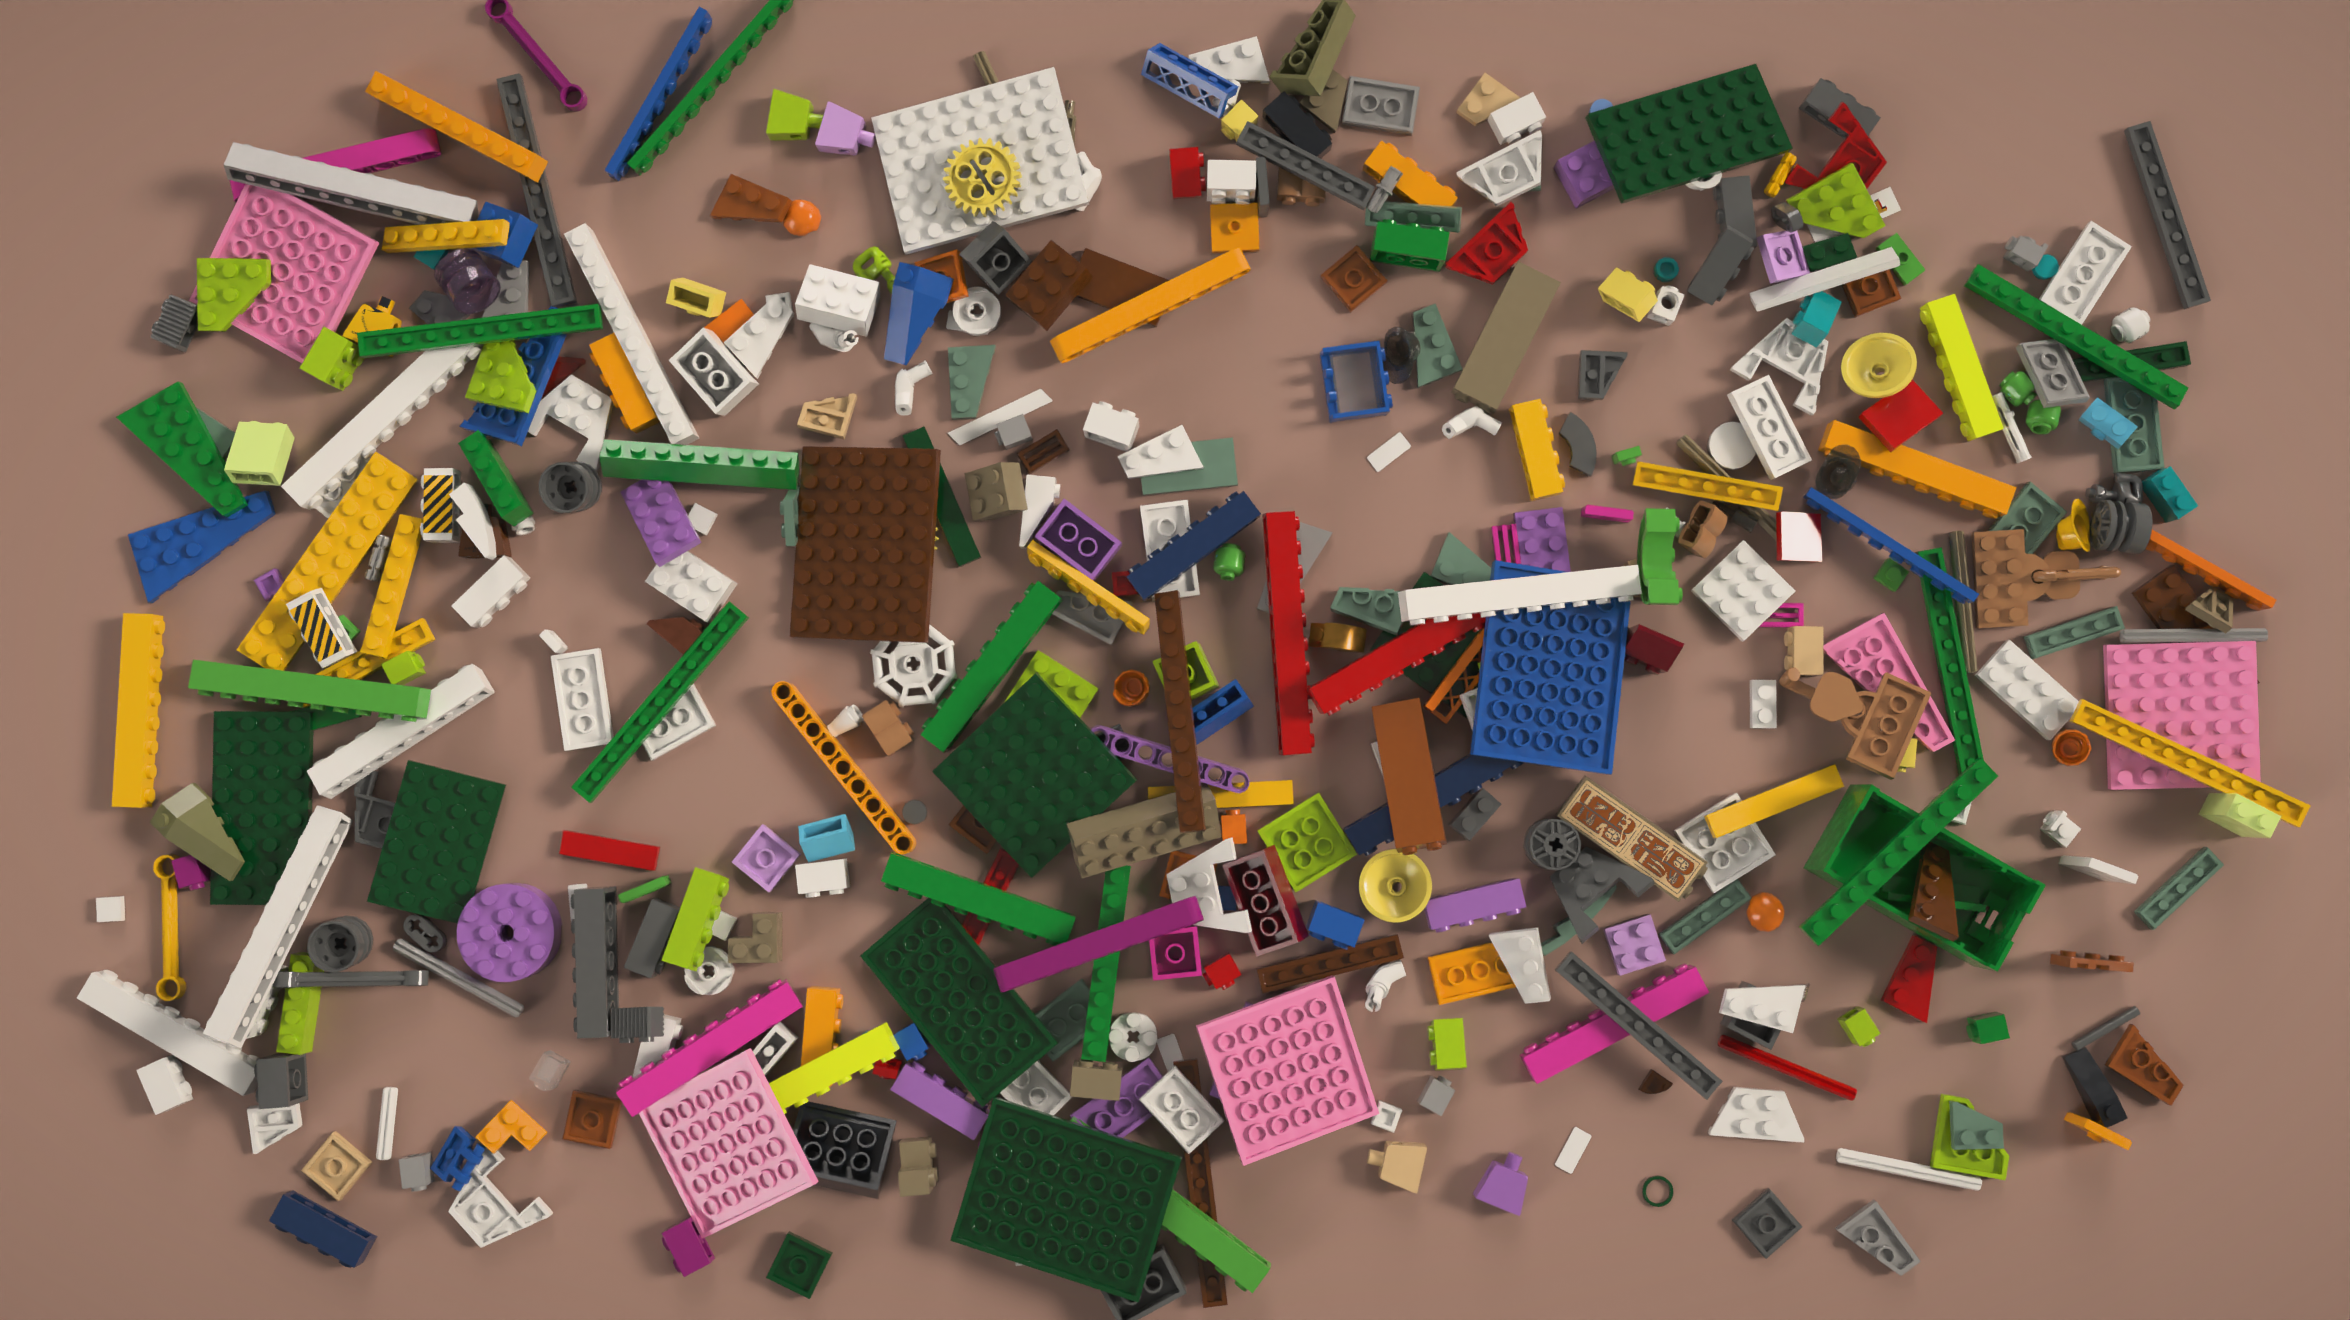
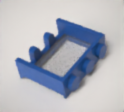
(1355, 381)

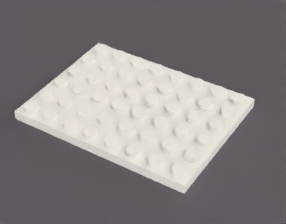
(1019, 113)

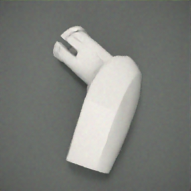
(1091, 176)
(834, 338)
(904, 386)
(1467, 419)
(1380, 983)

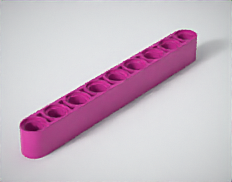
(376, 154)

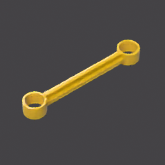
(169, 931)

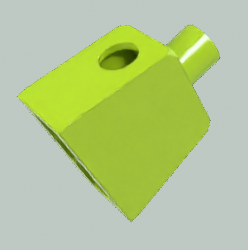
(791, 117)

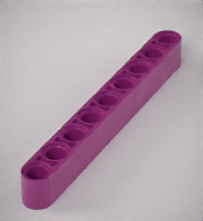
(1098, 944)

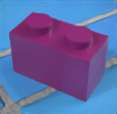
(687, 1247)

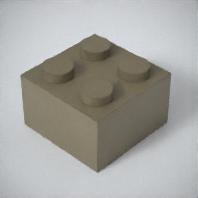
(996, 491)

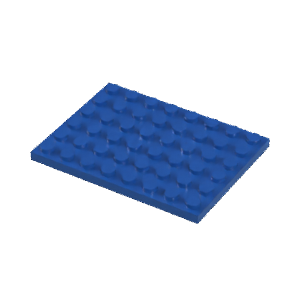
(1551, 682)

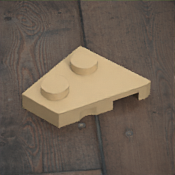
(1484, 99)
(828, 416)

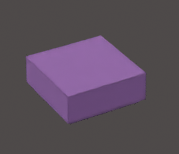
(269, 583)

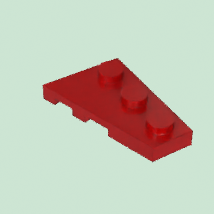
(1913, 979)

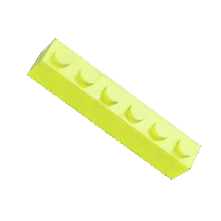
(1960, 368)
(835, 1067)

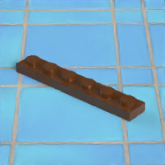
(1329, 963)

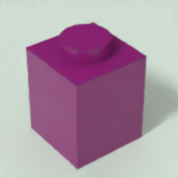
(191, 873)

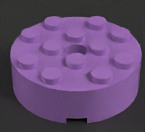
(485, 939)

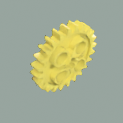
(1000, 166)

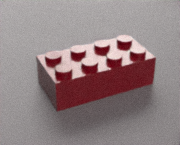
(1264, 890)

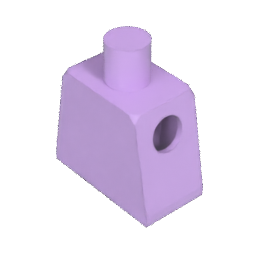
(842, 132)

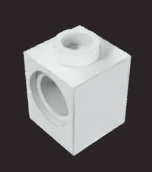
(1661, 314)

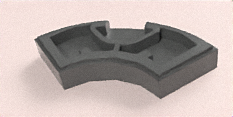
(1581, 444)

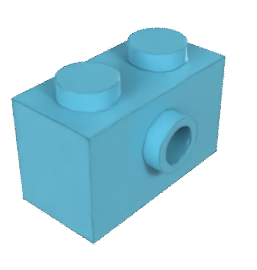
(2107, 423)
(826, 838)

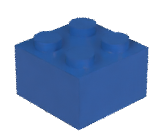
(519, 235)
(1334, 924)

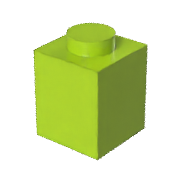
(404, 668)
(1859, 1026)

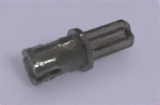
(1736, 515)

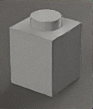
(1013, 432)
(1436, 1094)
(416, 1171)

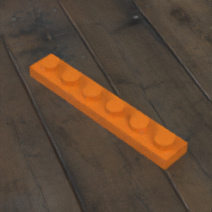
(2211, 573)

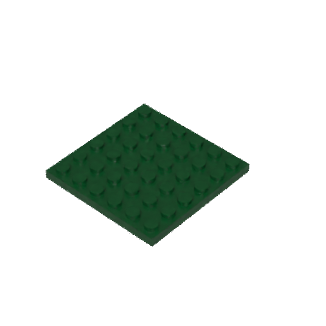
(1033, 774)

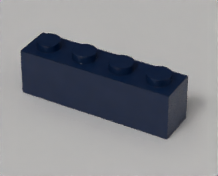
(322, 1229)

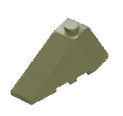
(194, 827)

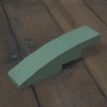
(1564, 928)

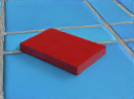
(1900, 416)

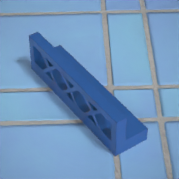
(1193, 73)

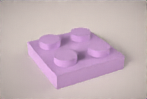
(1782, 256)
(766, 858)
(1634, 944)

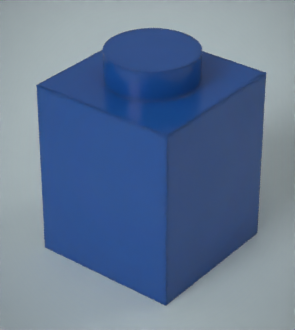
(912, 1042)

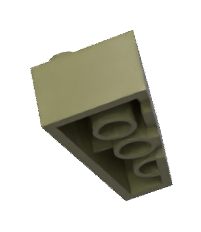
(1316, 50)

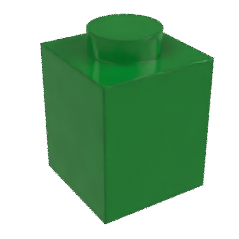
(1987, 1028)

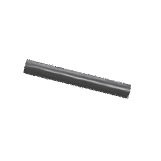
(2106, 1028)

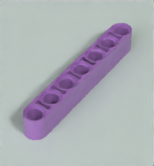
(1159, 750)

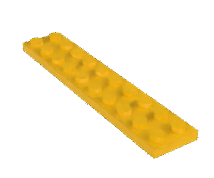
(330, 558)

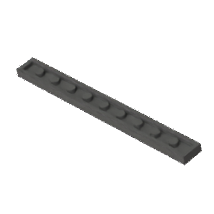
(537, 194)

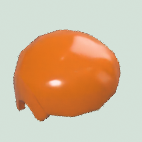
(802, 218)
(1131, 688)
(2071, 747)
(1765, 912)

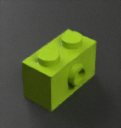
(1448, 1044)

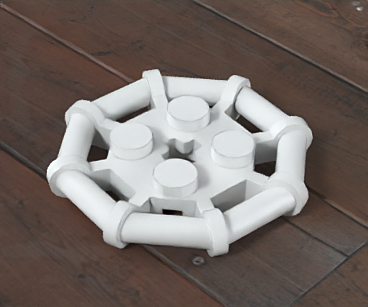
(914, 679)

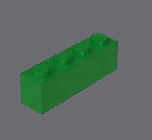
(496, 478)

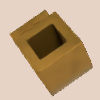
(1337, 637)

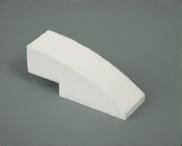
(475, 519)

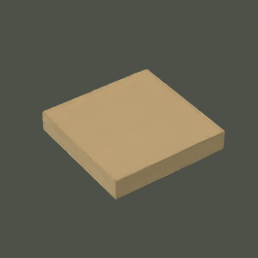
(336, 1166)

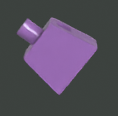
(1503, 1185)

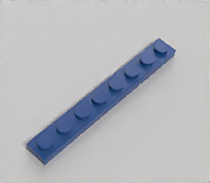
(663, 87)
(1897, 551)

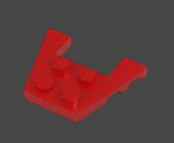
(1855, 149)

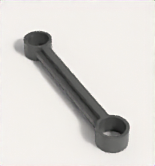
(345, 979)

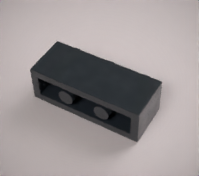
(1296, 126)

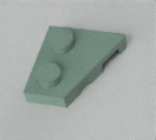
(1973, 1129)

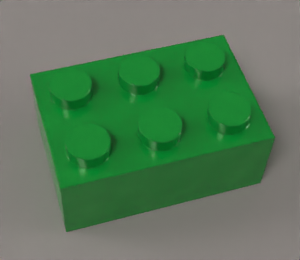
(1409, 245)

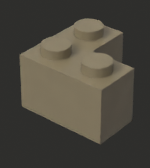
(763, 946)
(1096, 1081)
(917, 1169)

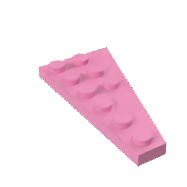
(1876, 649)

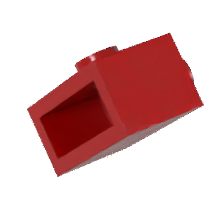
(1185, 172)

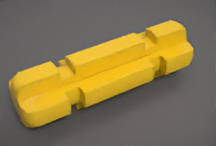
(1780, 175)

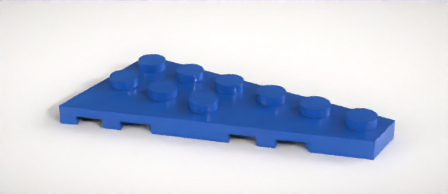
(510, 425)
(188, 543)

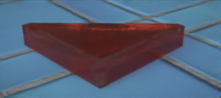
(563, 368)

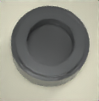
(914, 812)

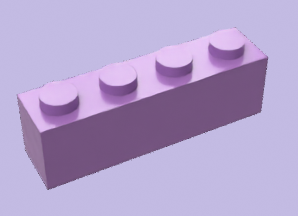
(1475, 903)
(940, 1099)

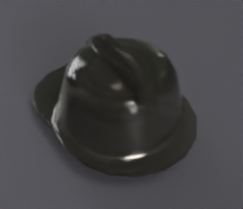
(1401, 351)
(1838, 472)

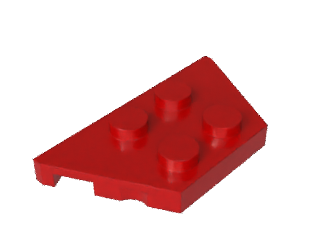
(1491, 249)

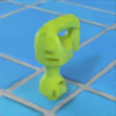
(879, 267)

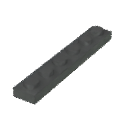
(1305, 165)

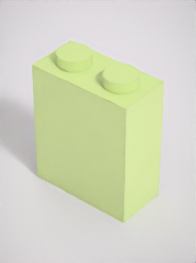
(259, 453)
(2239, 815)

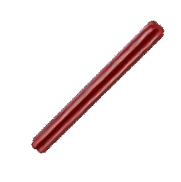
(1787, 1067)

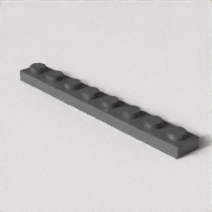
(2167, 215)
(1638, 1025)

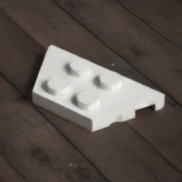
(1507, 171)
(1757, 1115)

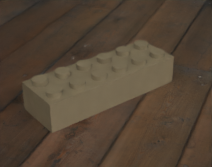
(1137, 833)

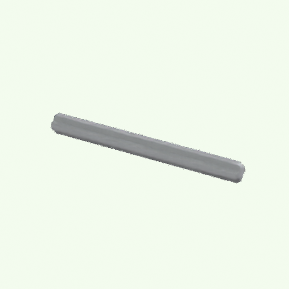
(2192, 635)
(458, 977)

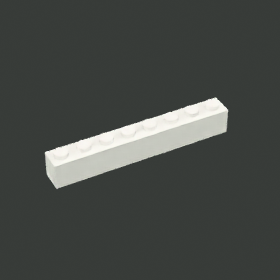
(394, 736)
(169, 1030)

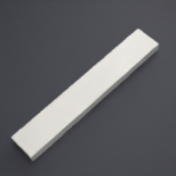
(1824, 279)

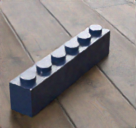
(1193, 546)

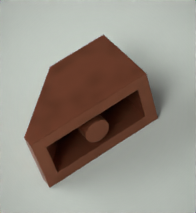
(678, 631)

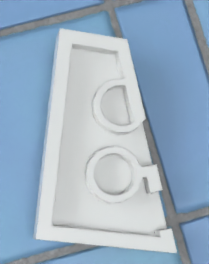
(1235, 61)
(1161, 455)

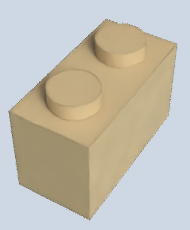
(1804, 650)

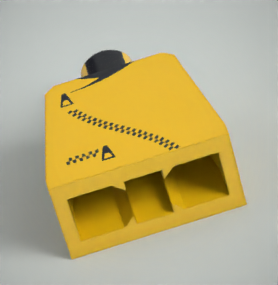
(372, 319)

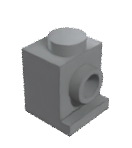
(2024, 252)

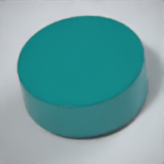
(2046, 268)
(1666, 269)

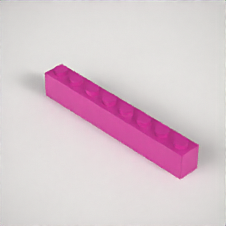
(1600, 1031)
(709, 1047)

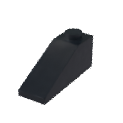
(2094, 1089)

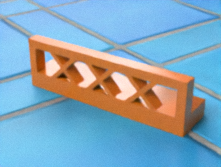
(1453, 676)

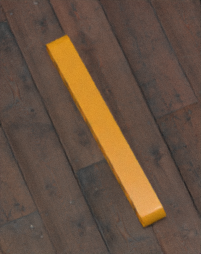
(1150, 305)
(832, 762)

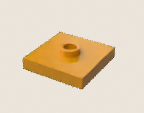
(1234, 227)
(2097, 1131)

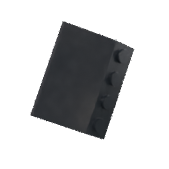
(845, 1147)

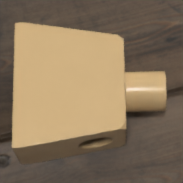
(1400, 1163)

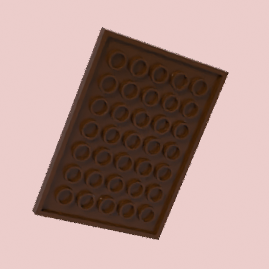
(865, 544)

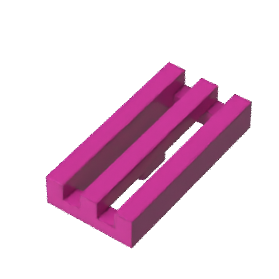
(1607, 513)
(1515, 544)
(1800, 615)

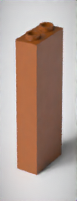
(1409, 776)

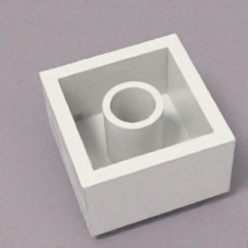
(1231, 181)
(1111, 426)

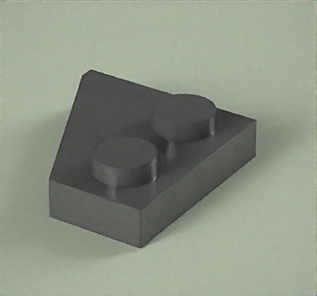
(436, 308)
(1597, 372)

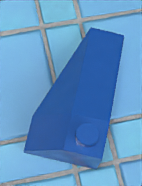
(914, 304)

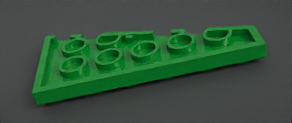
(181, 439)

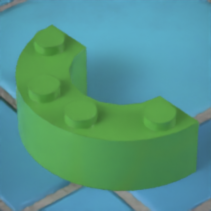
(1656, 557)

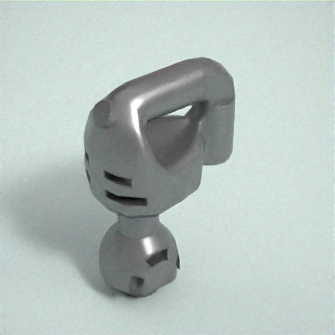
(2120, 490)

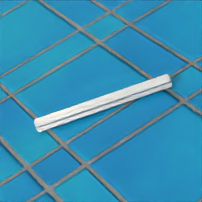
(1908, 1169)

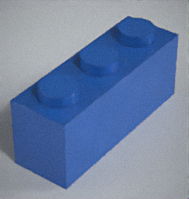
(1220, 710)

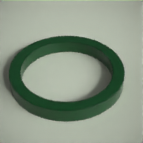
(1670, 1193)

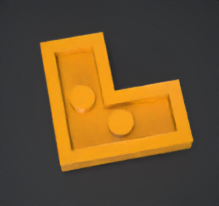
(508, 1123)

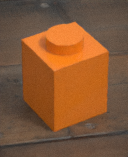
(1234, 825)

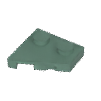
(789, 509)

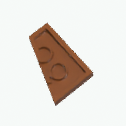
(747, 200)
(2091, 961)
(2142, 1066)

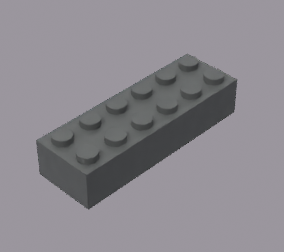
(595, 960)

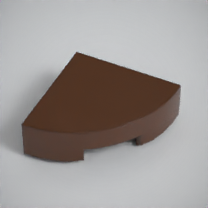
(1654, 1083)

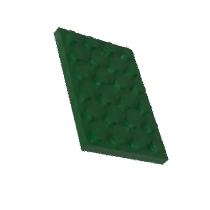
(436, 841)

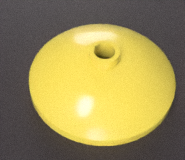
(1879, 354)
(1378, 881)

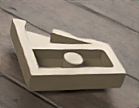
(1328, 105)
(2214, 608)

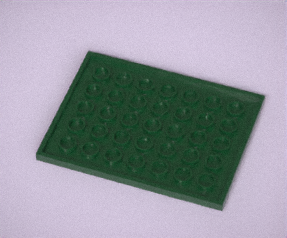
(1066, 1199)

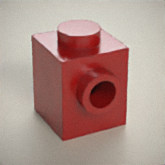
(1221, 972)

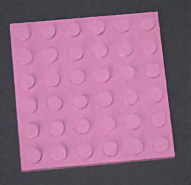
(312, 267)
(2189, 694)
(1287, 1070)
(727, 1144)

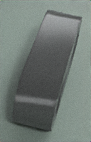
(1787, 217)
(421, 937)

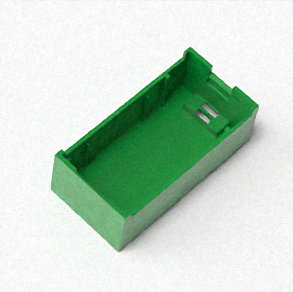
(1870, 819)

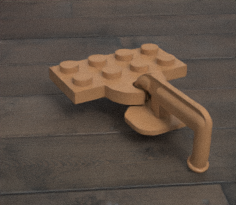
(2011, 577)
(1884, 721)

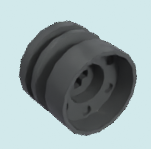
(559, 493)
(2121, 526)
(1540, 852)
(327, 946)

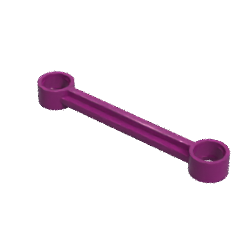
(536, 54)

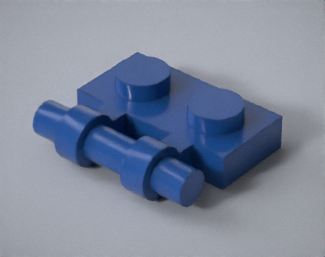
(452, 1156)

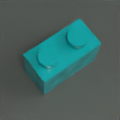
(1815, 318)
(2168, 494)

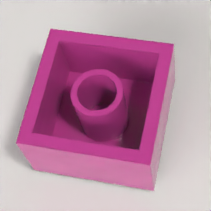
(1176, 954)

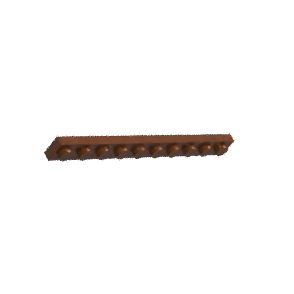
(1179, 712)
(1202, 1196)

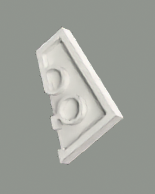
(759, 335)
(1524, 961)
(1766, 1006)

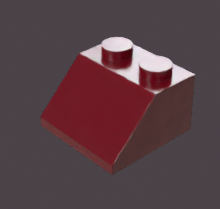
(1651, 649)

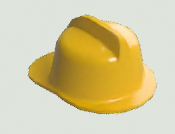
(2074, 529)

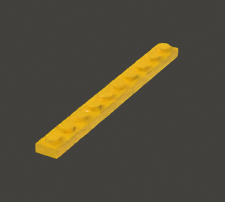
(2187, 761)

